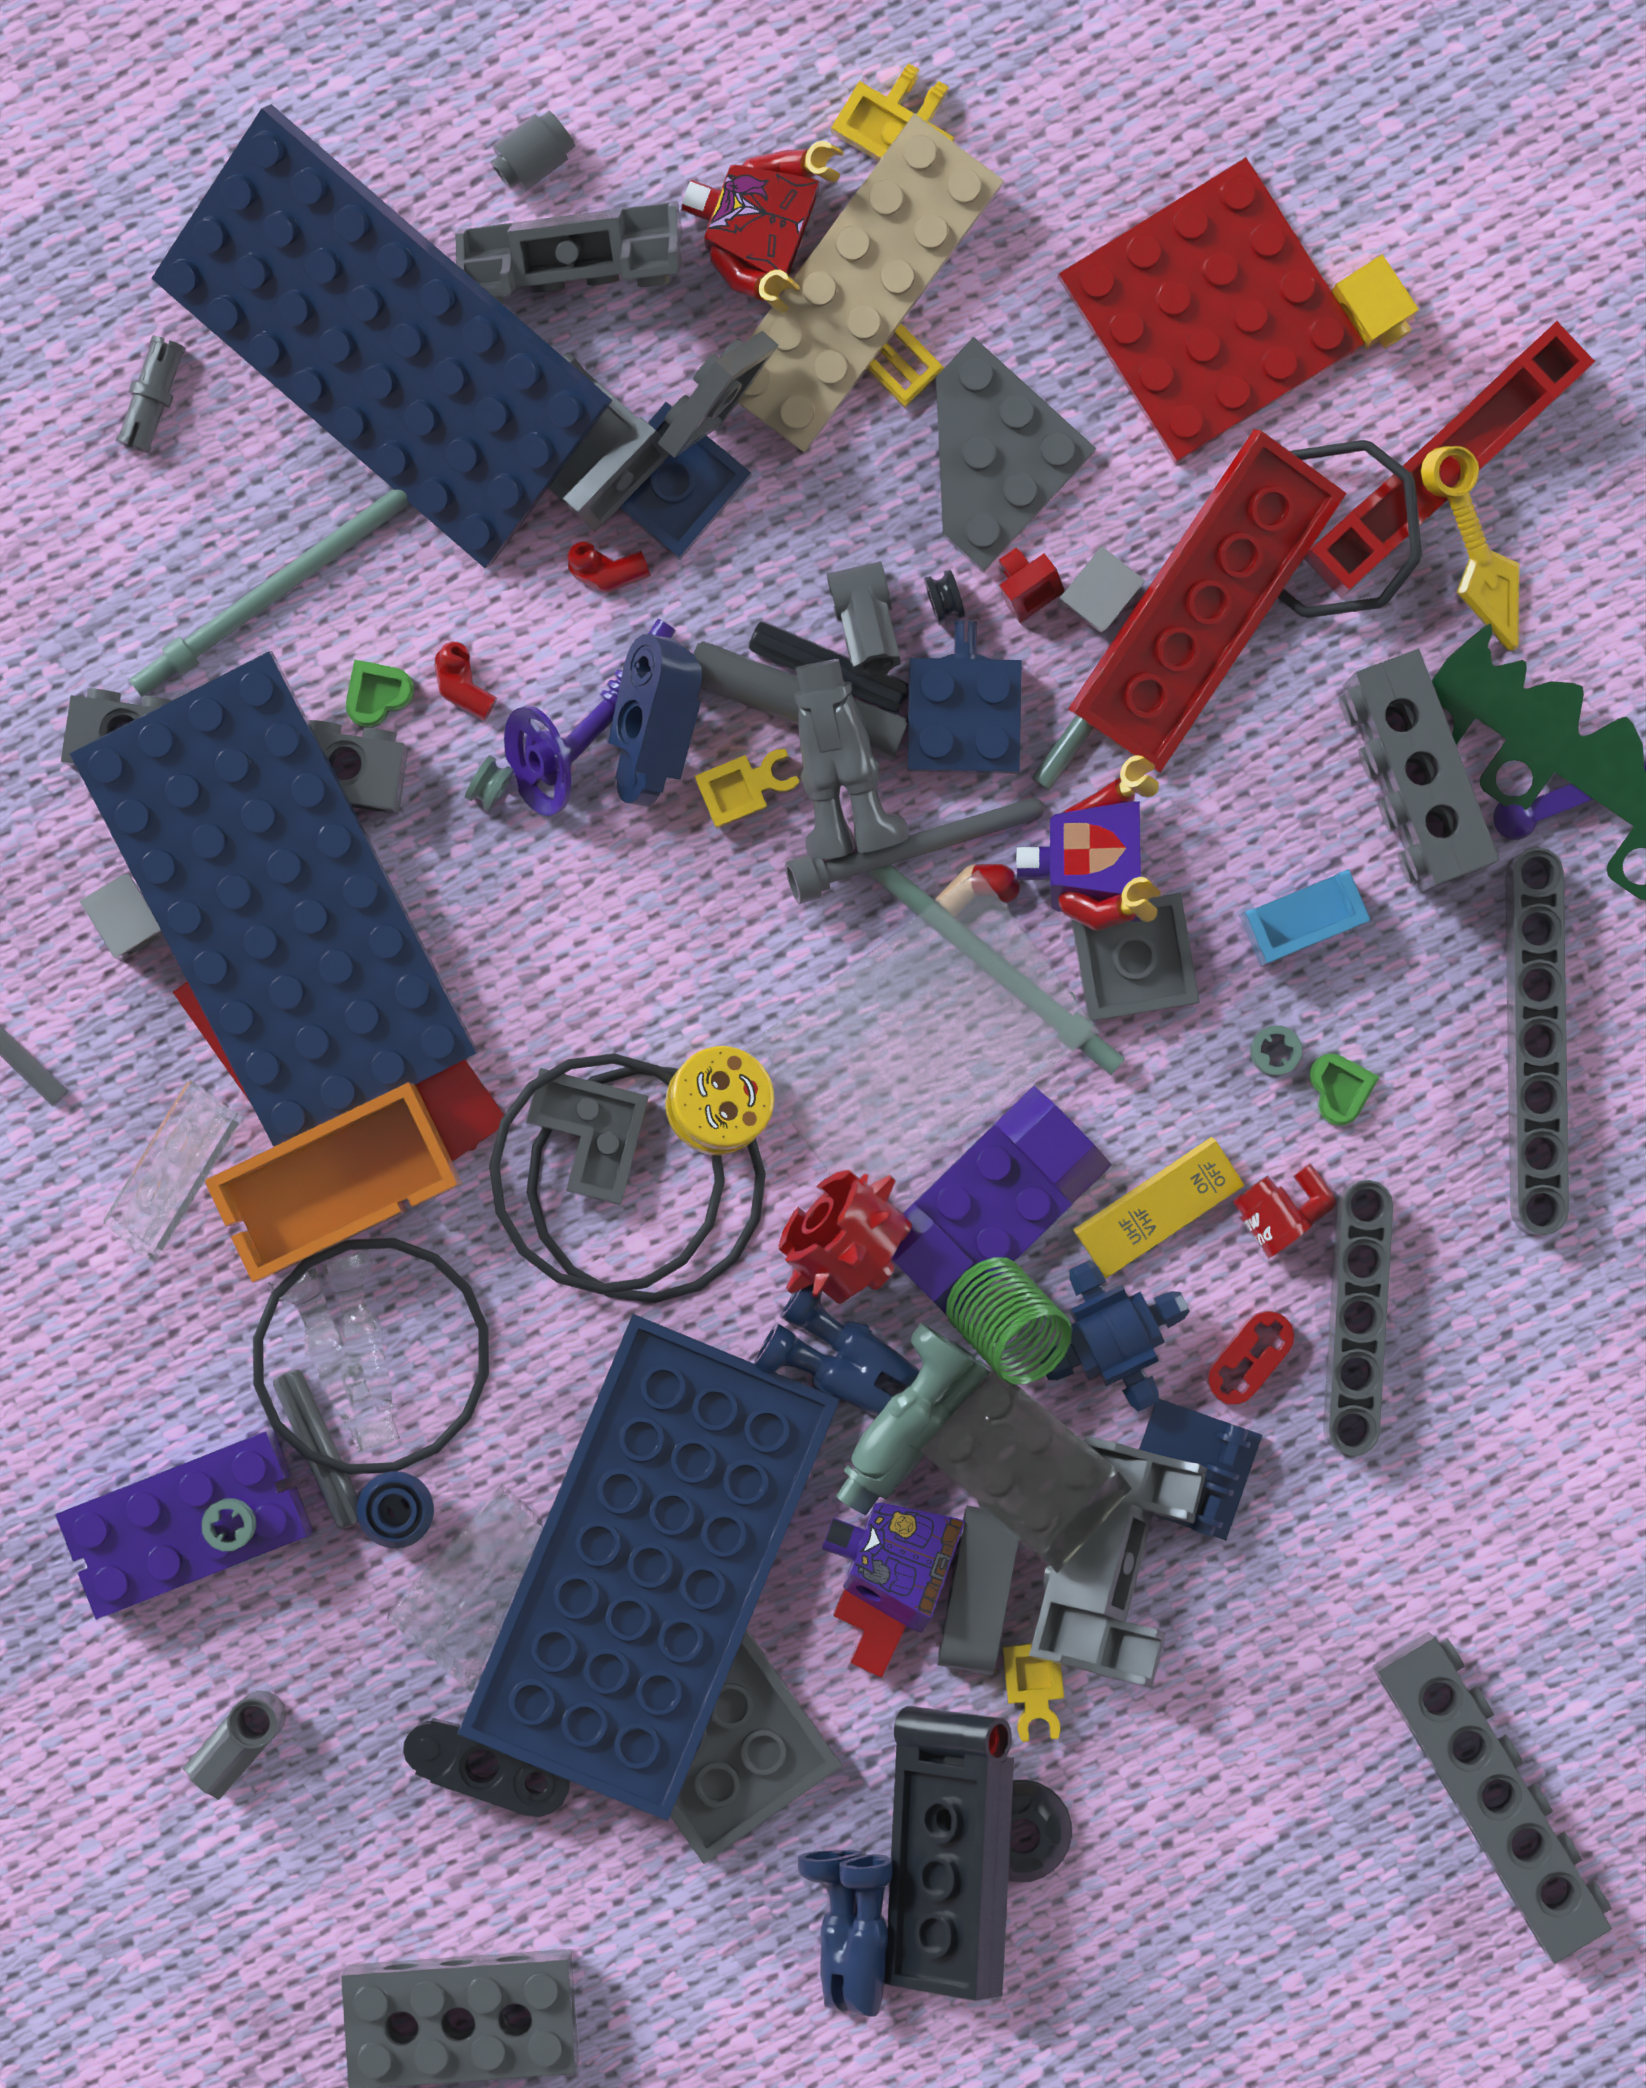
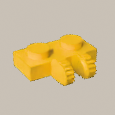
(874, 121)

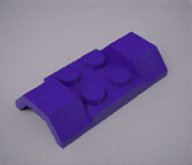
(998, 1196)

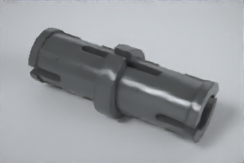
(150, 394)

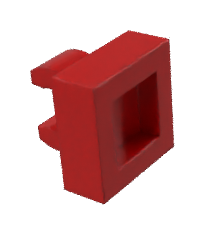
(1028, 584)

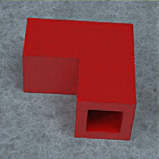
(879, 1633)

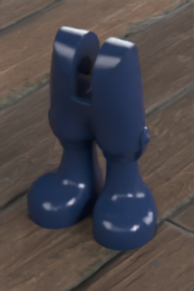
(857, 1361)
(851, 1939)

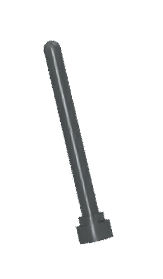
(811, 877)

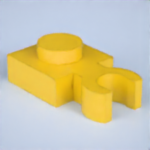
(737, 789)
(1034, 1684)

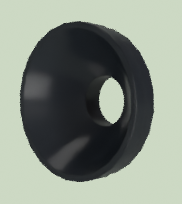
(1046, 1809)

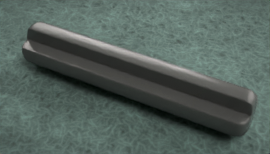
(313, 1432)

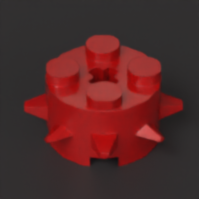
(844, 1237)

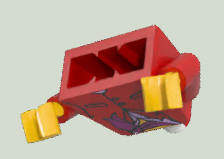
(761, 218)

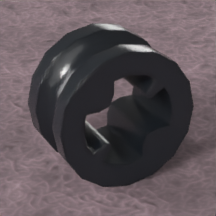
(944, 597)

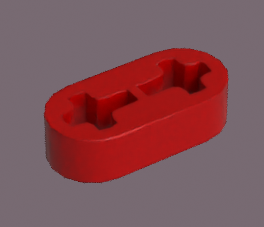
(1260, 1366)

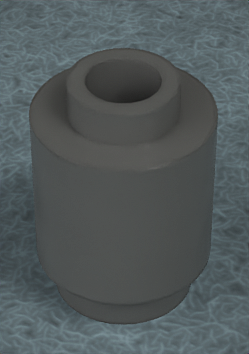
(532, 151)

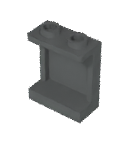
(608, 463)

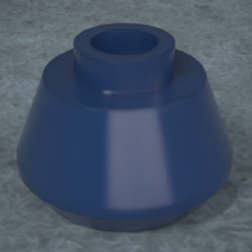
(407, 1524)

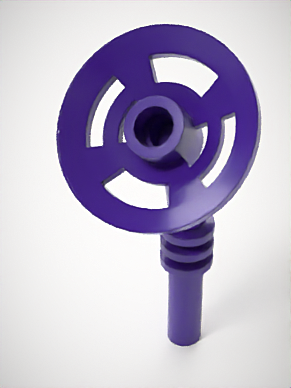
(550, 755)

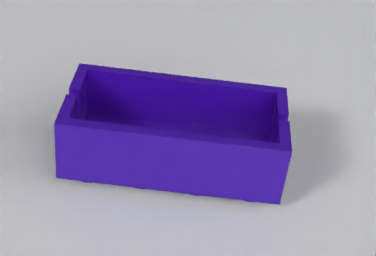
(151, 1531)

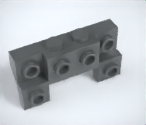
(587, 246)
(1091, 1596)

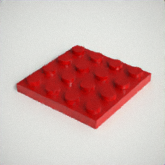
(1210, 310)

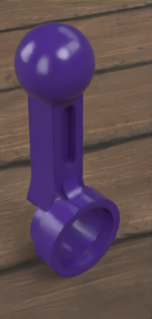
(1517, 823)

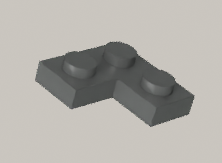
(607, 1130)

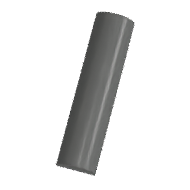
(773, 692)

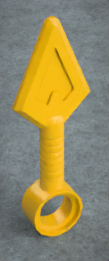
(1489, 578)

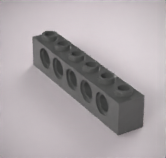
(374, 788)
(1558, 1926)

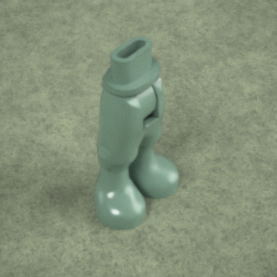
(910, 1419)

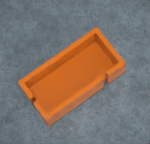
(333, 1181)

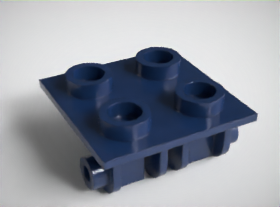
(1213, 1443)

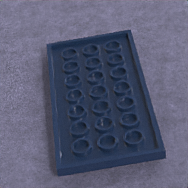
(379, 336)
(273, 900)
(649, 1567)

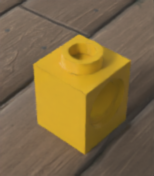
(1376, 303)

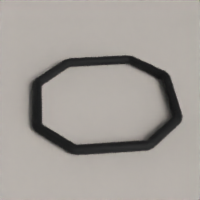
(1413, 528)

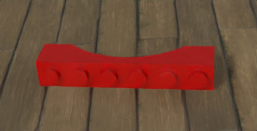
(1481, 427)

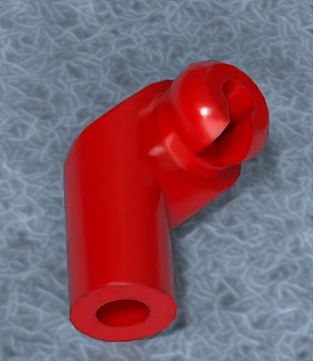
(603, 572)
(456, 681)

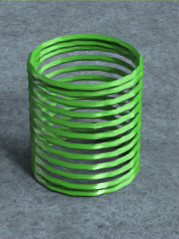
(1034, 1296)

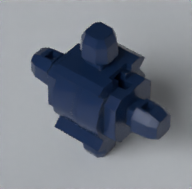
(1117, 1334)

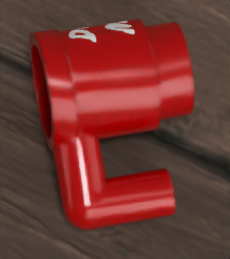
(1275, 1217)

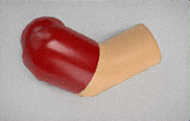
(998, 876)

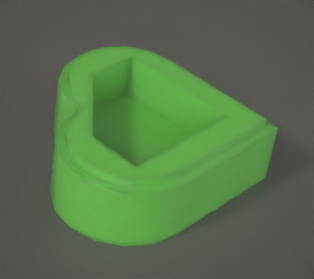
(376, 691)
(1341, 1088)

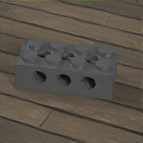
(1407, 689)
(438, 2051)

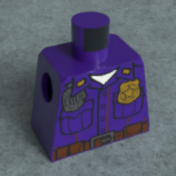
(897, 1559)

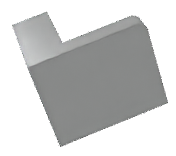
(1101, 590)
(122, 917)

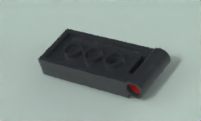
(949, 1853)

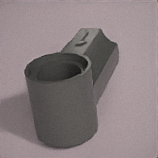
(864, 607)
(234, 1745)

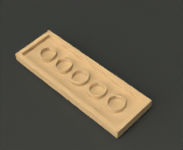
(866, 278)

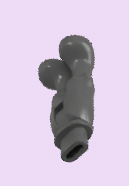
(838, 755)

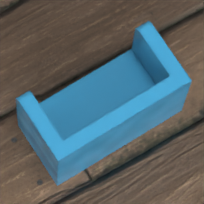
(1304, 918)

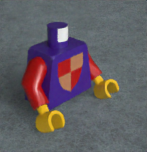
(1097, 854)

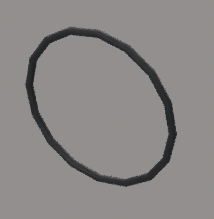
(513, 1233)
(292, 1278)
(634, 1295)

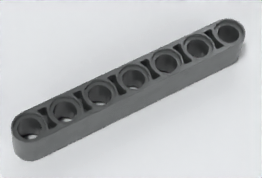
(1549, 1016)

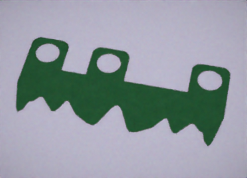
(1545, 735)

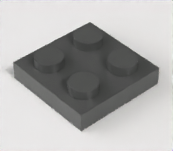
(719, 390)
(1137, 963)

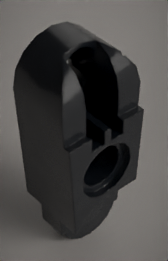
(442, 1757)

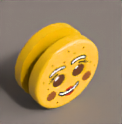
(719, 1100)

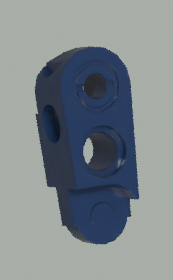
(654, 716)

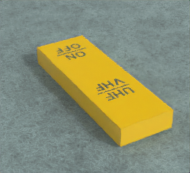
(1158, 1207)

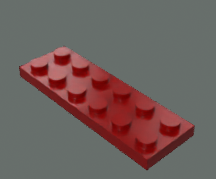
(1207, 600)

